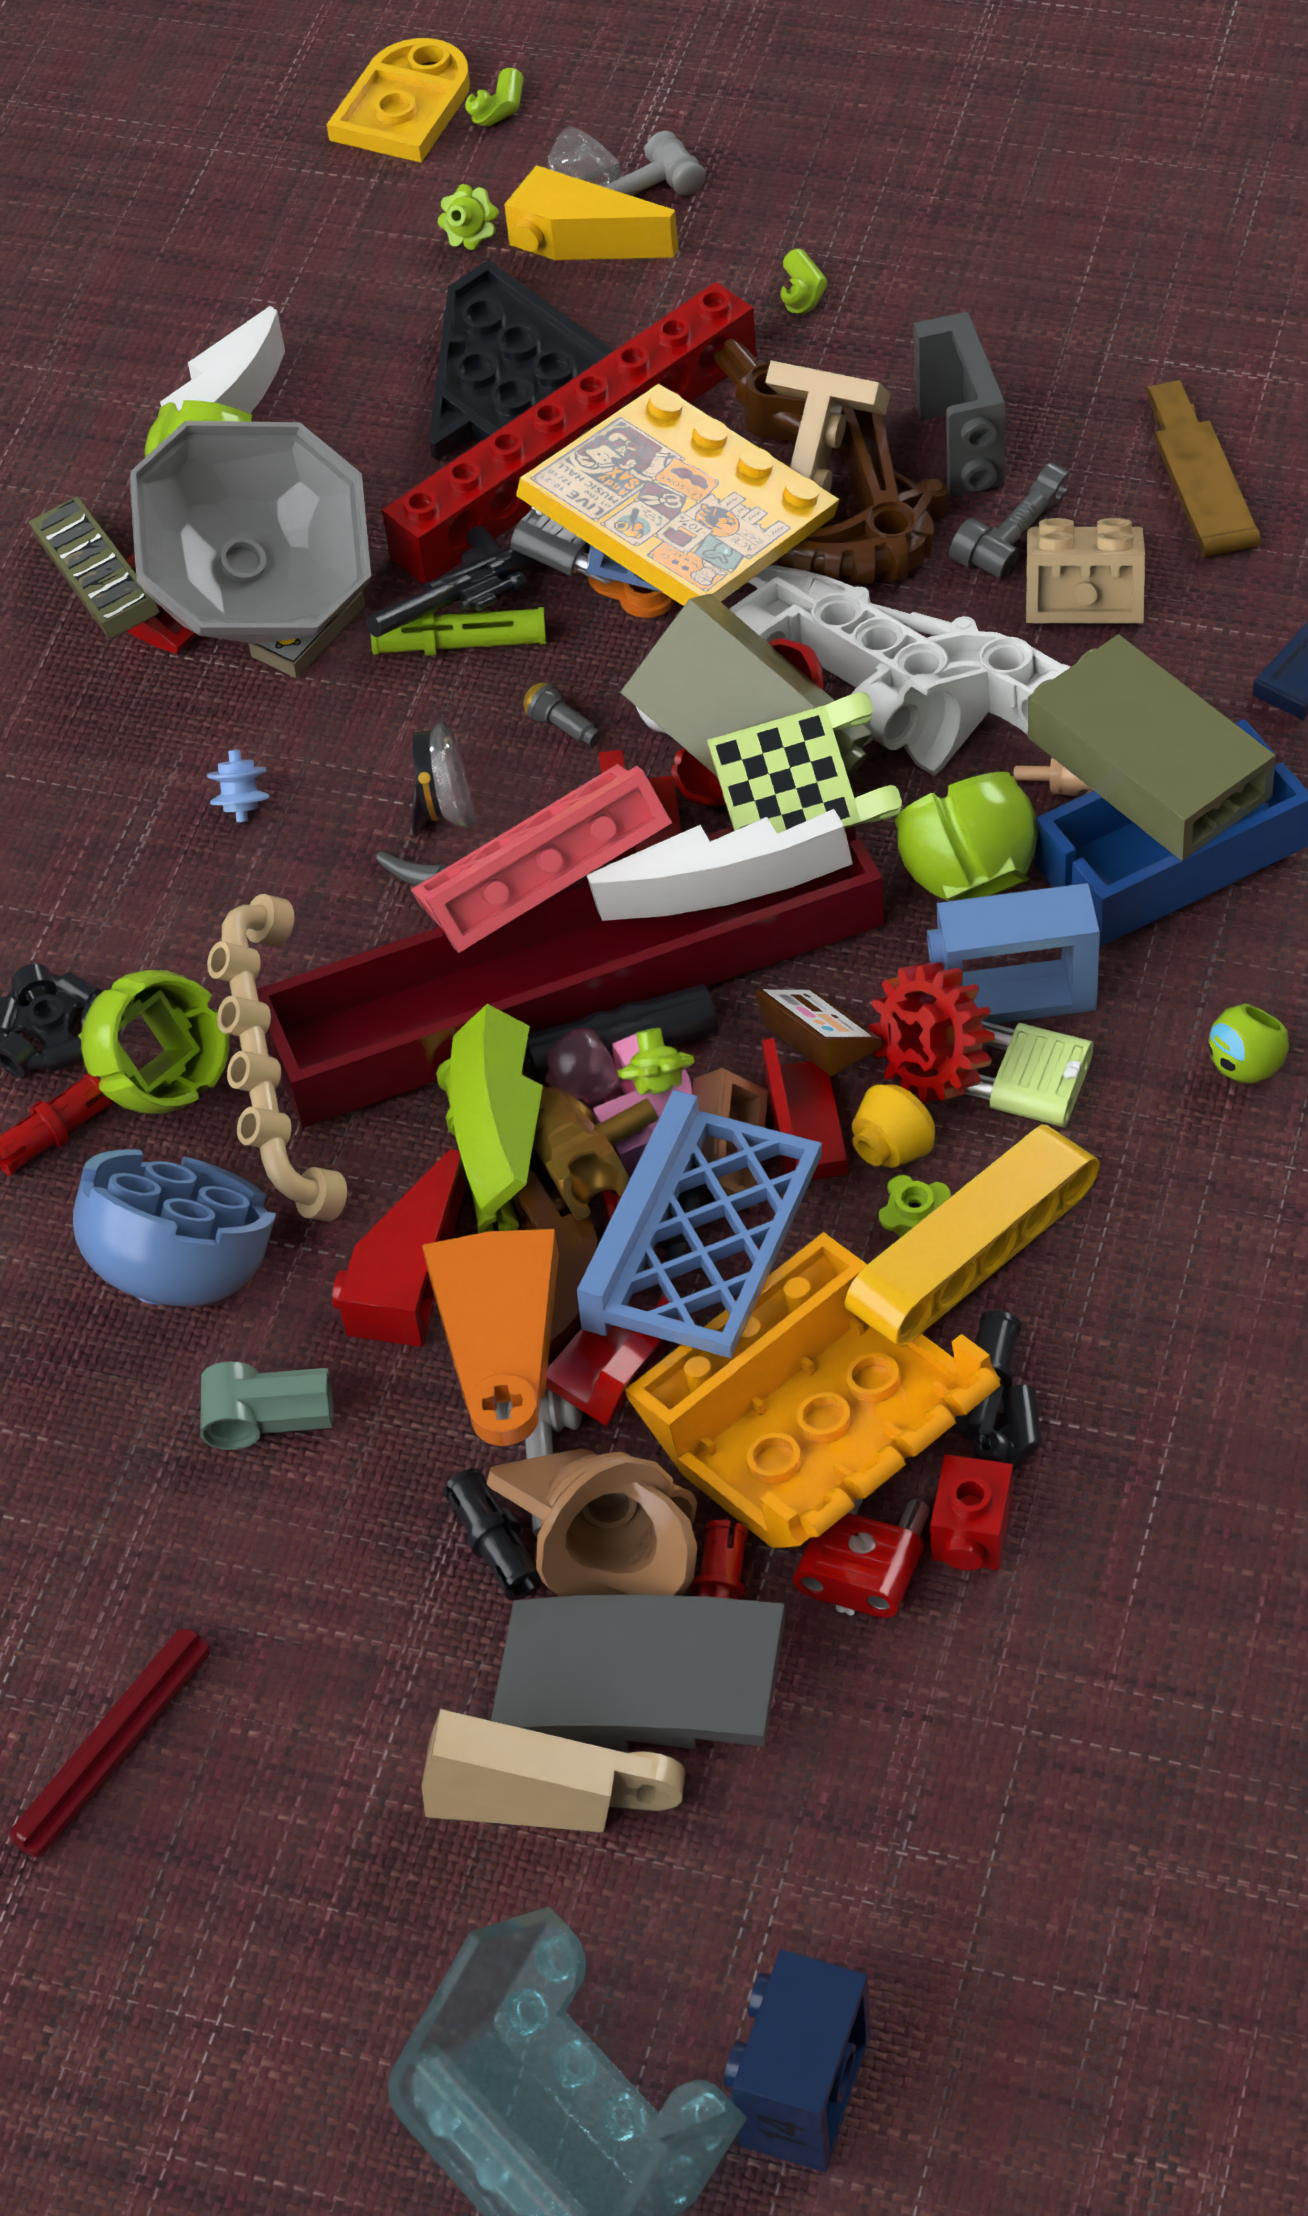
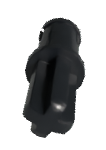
(998, 1338)

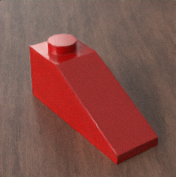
(387, 1281)

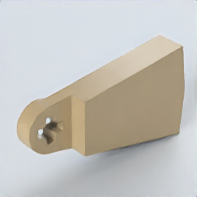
(538, 1779)

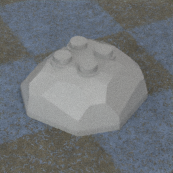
(249, 530)

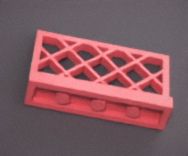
(542, 855)

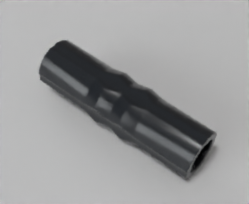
(681, 1015)

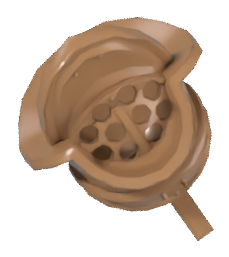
(604, 1522)

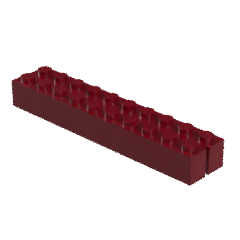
(392, 1012)

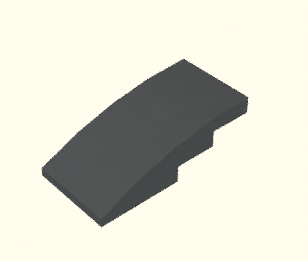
(641, 1669)

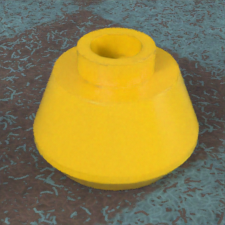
(892, 1127)

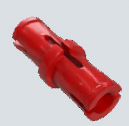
(51, 1123)

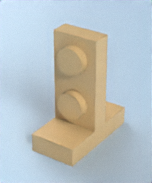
(822, 420)

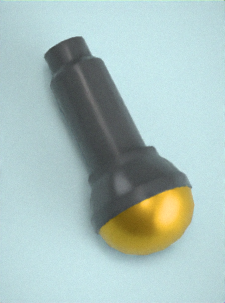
(546, 705)

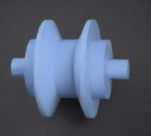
(238, 785)

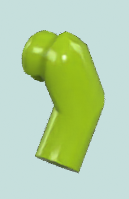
(506, 101)
(807, 283)

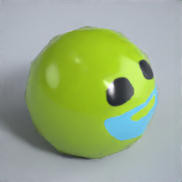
(1248, 1044)

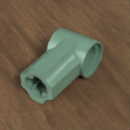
(245, 1403)

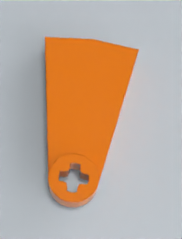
(498, 1323)

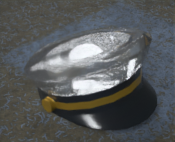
(440, 780)

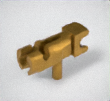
(581, 1152)

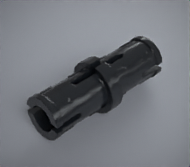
(493, 1534)

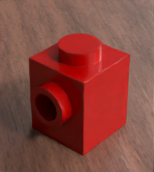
(971, 1512)

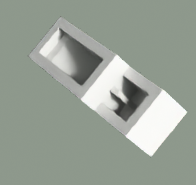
(236, 367)

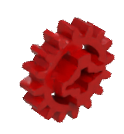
(931, 1031)

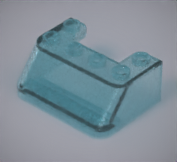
(529, 2103)

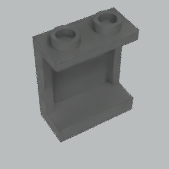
(958, 382)

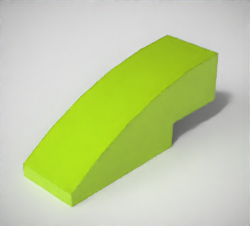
(493, 1105)

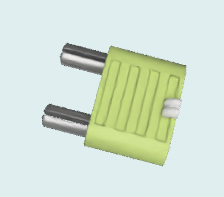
(1037, 1074)

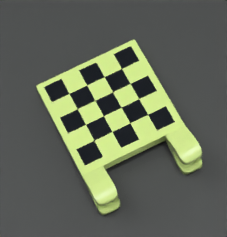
(796, 769)

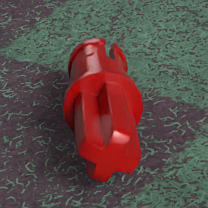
(721, 1562)

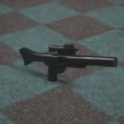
(483, 576)

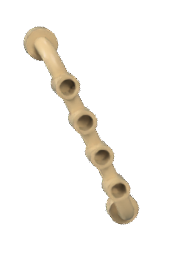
(269, 922)

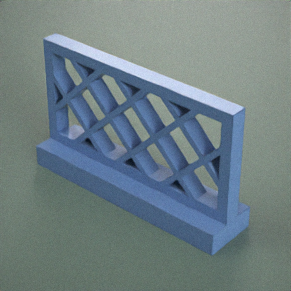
(643, 1221)

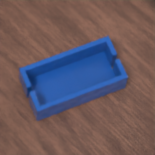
(1138, 878)

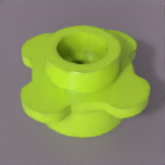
(903, 1191)

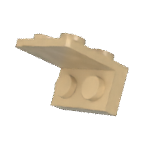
(1085, 572)

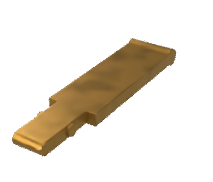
(1200, 474)

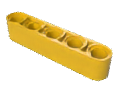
(971, 1235)

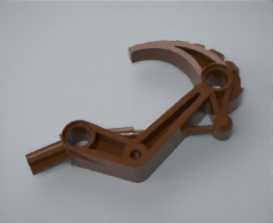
(891, 530)

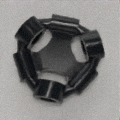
(43, 1008)

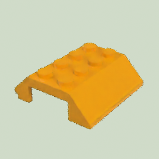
(807, 1403)

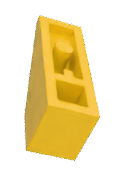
(586, 221)

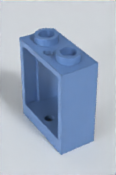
(1017, 925)

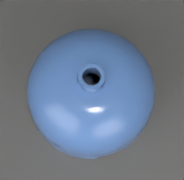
(170, 1227)

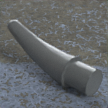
(407, 871)

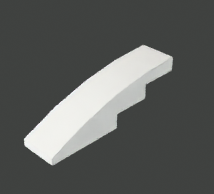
(699, 874)

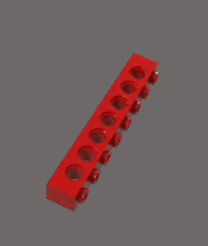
(479, 488)

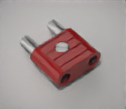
(863, 1562)

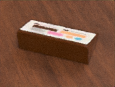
(816, 1028)

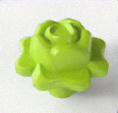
(468, 217)
(655, 1066)

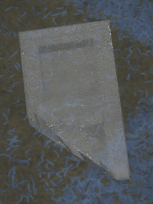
(583, 158)

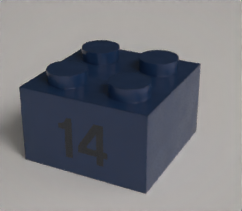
(800, 2058)

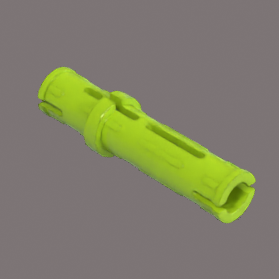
(464, 631)

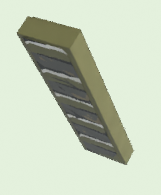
(93, 567)

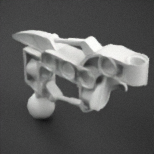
(920, 688)

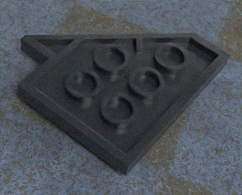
(501, 356)

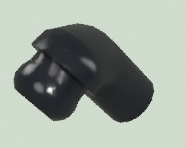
(1021, 1431)

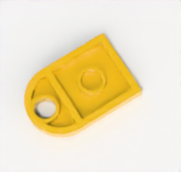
(400, 103)

